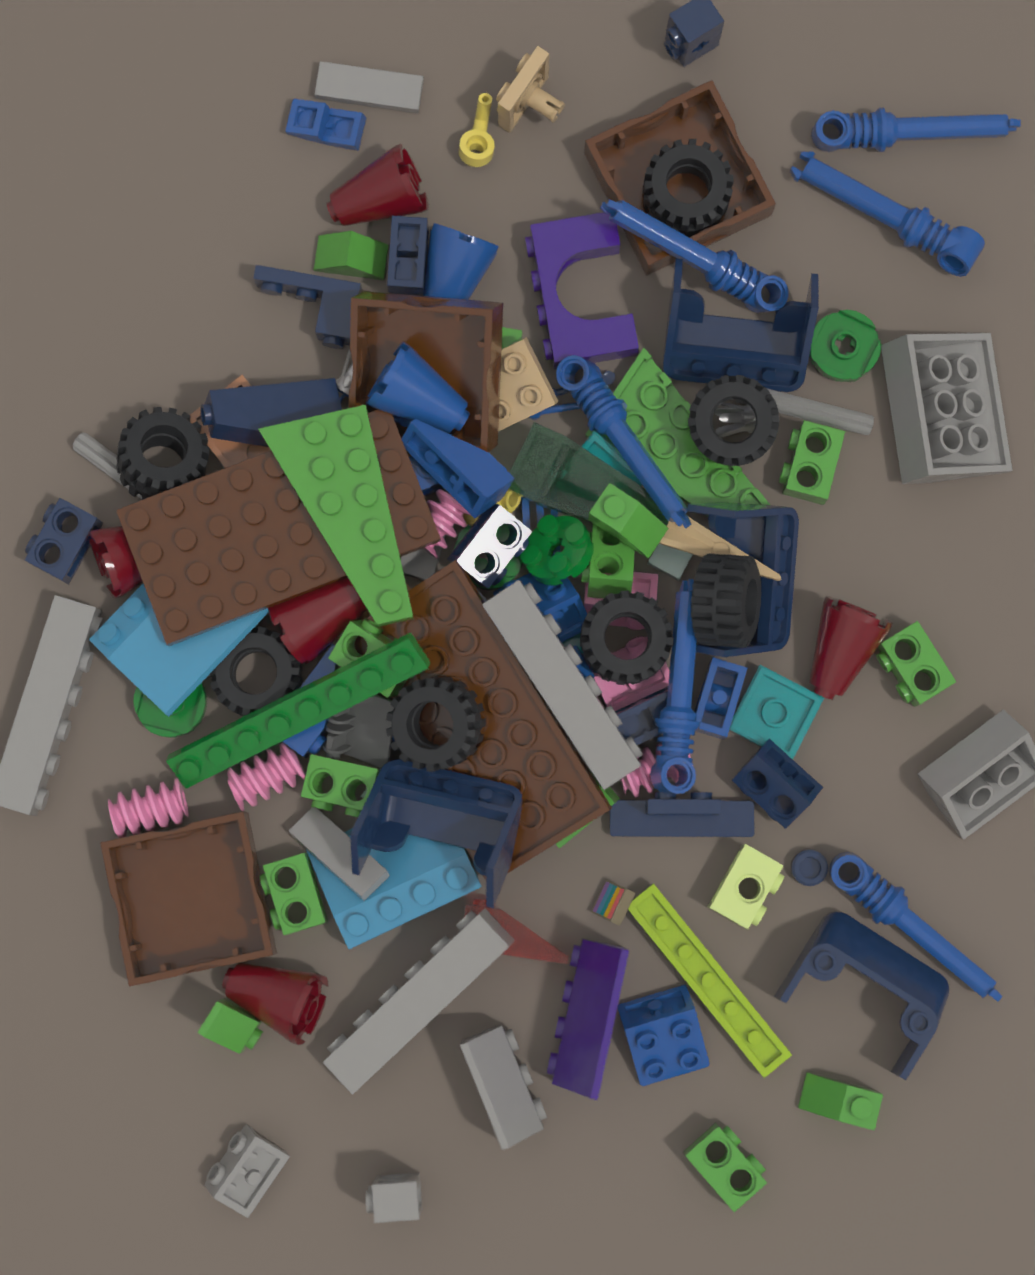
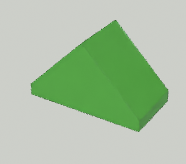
(351, 255)

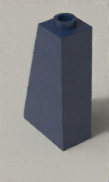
(241, 411)

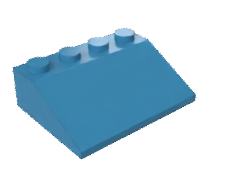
(161, 672)
(420, 880)

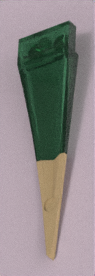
(571, 480)

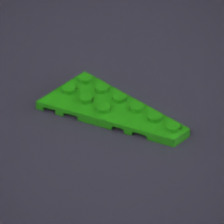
(661, 424)
(342, 487)

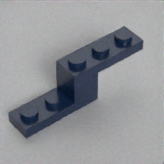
(335, 296)

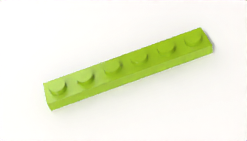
(708, 980)

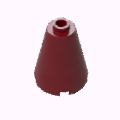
(380, 191)
(115, 559)
(317, 618)
(844, 646)
(278, 997)

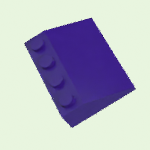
(589, 1017)

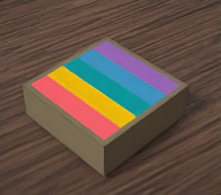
(613, 902)

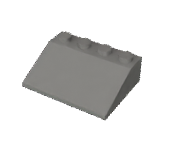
(946, 407)

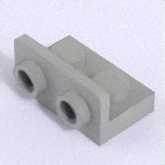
(245, 1171)

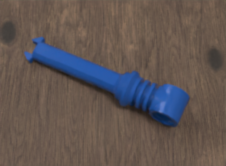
(884, 129)
(955, 248)
(720, 269)
(608, 417)
(677, 719)
(891, 907)

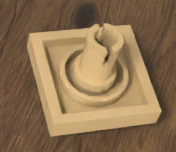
(526, 91)
(522, 385)

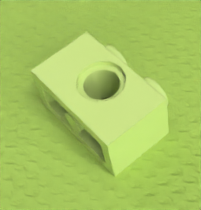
(728, 900)

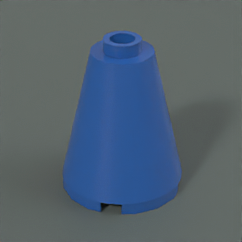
(456, 263)
(416, 391)

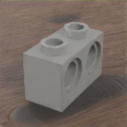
(395, 1197)

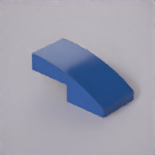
(325, 125)

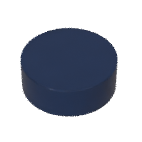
(809, 868)

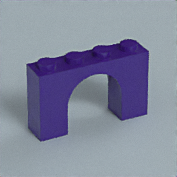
(555, 248)

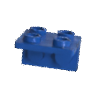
(560, 601)
(663, 1035)

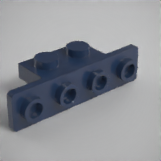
(682, 817)

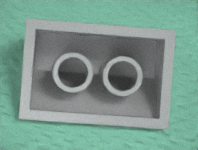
(982, 774)
(503, 1085)

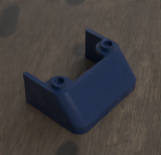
(716, 346)
(771, 538)
(443, 809)
(845, 940)

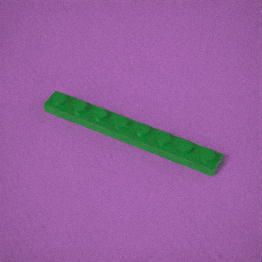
(299, 710)

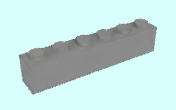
(562, 684)
(47, 704)
(418, 1001)

